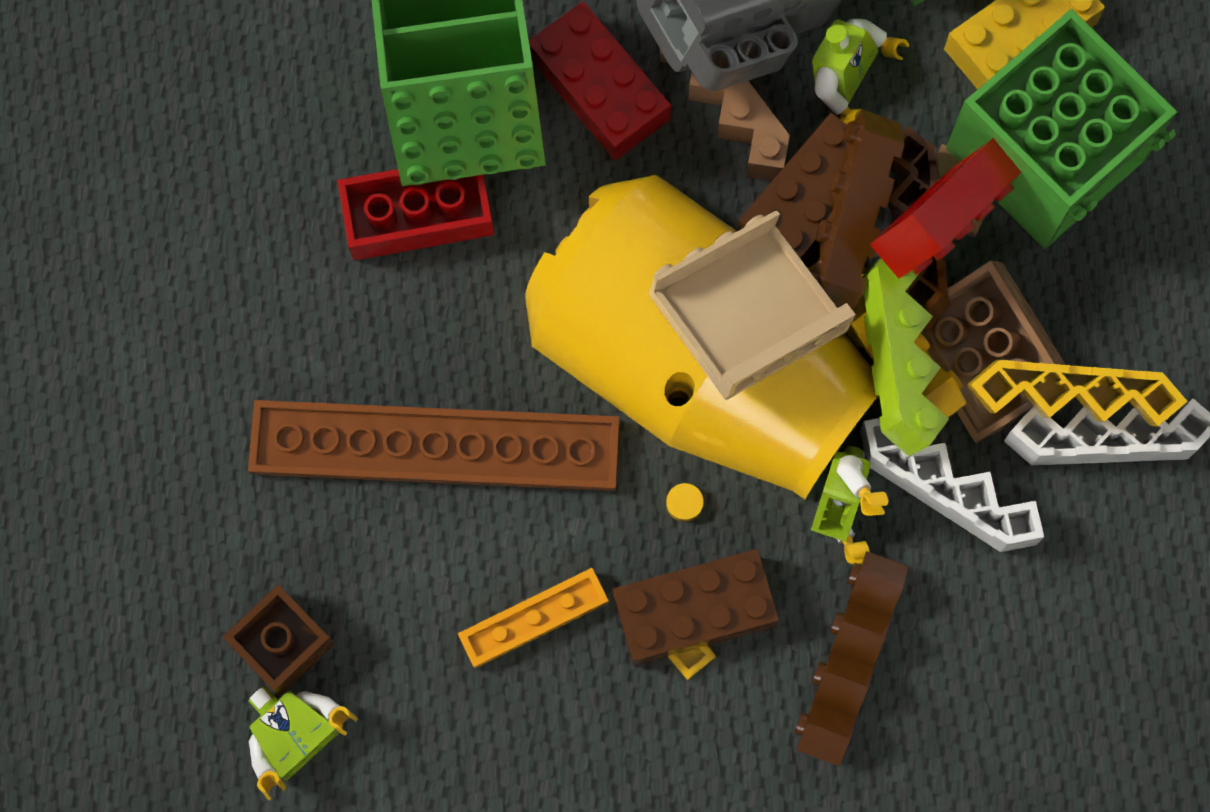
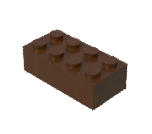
(803, 190)
(695, 607)

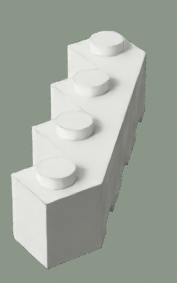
(1089, 441)
(964, 500)

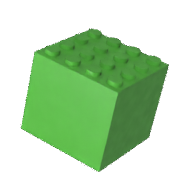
(1068, 121)

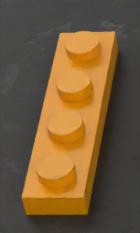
(533, 618)

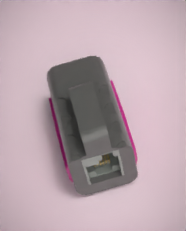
(731, 38)

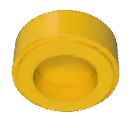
(684, 502)

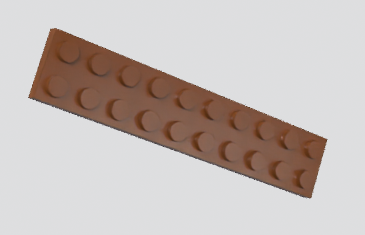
(434, 445)

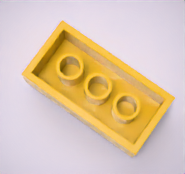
(1005, 29)

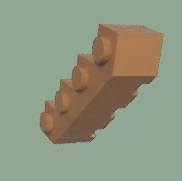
(747, 120)

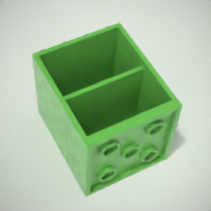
(457, 87)

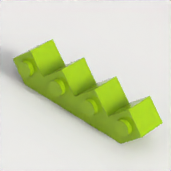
(900, 365)

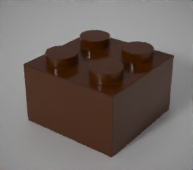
(278, 640)

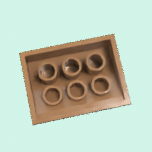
(983, 325)

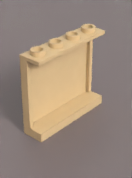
(747, 306)

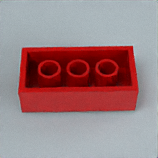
(599, 80)
(947, 210)
(395, 218)

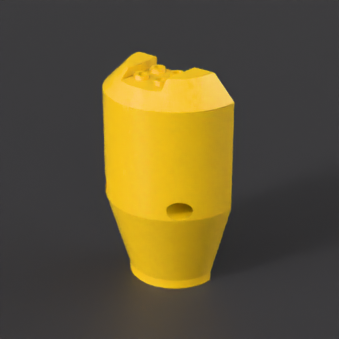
(602, 327)

